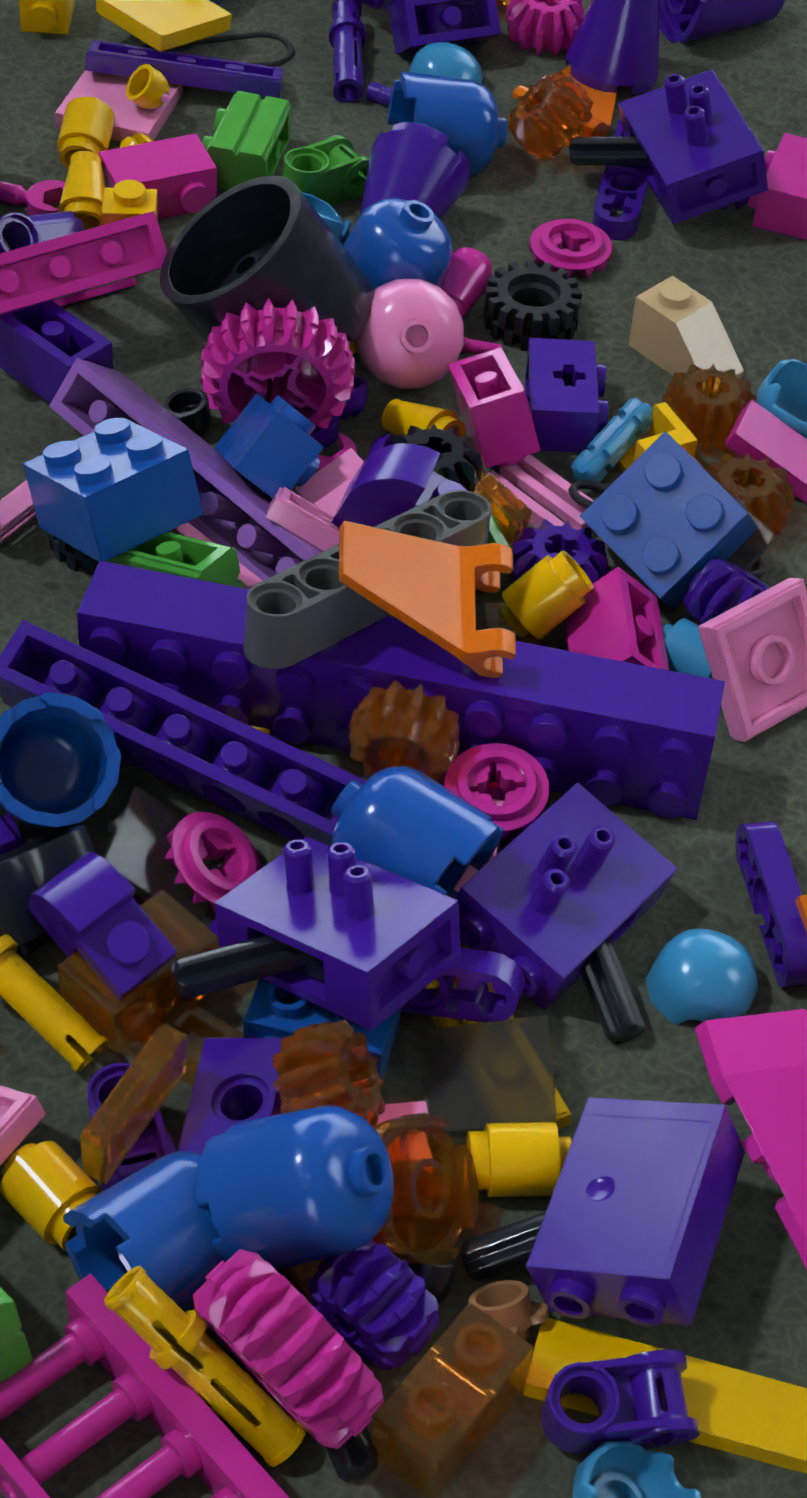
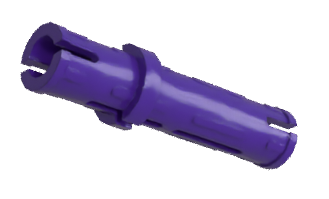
(347, 38)

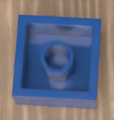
(113, 488)
(668, 519)

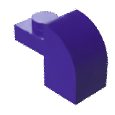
(391, 484)
(95, 913)

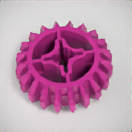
(273, 356)
(289, 1348)

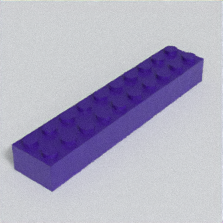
(591, 720)

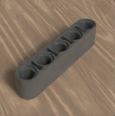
(310, 607)

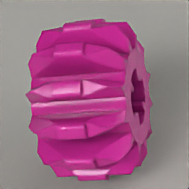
(544, 23)

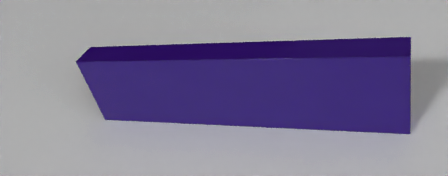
(185, 68)

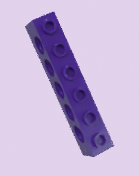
(182, 737)

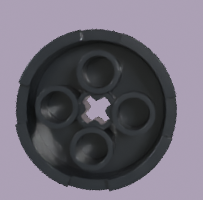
(260, 246)

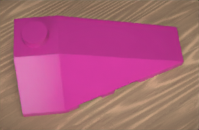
(764, 1070)

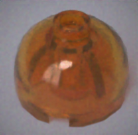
(432, 1189)

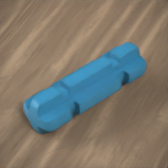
(612, 441)

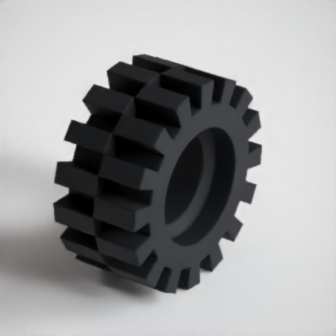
(514, 289)

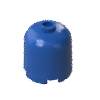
(456, 108)
(400, 242)
(55, 761)
(414, 828)
(296, 1185)
(148, 1223)

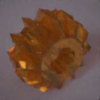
(550, 115)
(708, 402)
(759, 485)
(404, 730)
(328, 1068)

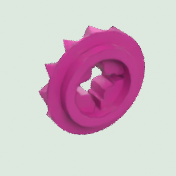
(586, 244)
(514, 771)
(210, 837)

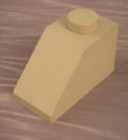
(680, 329)

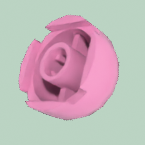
(410, 334)

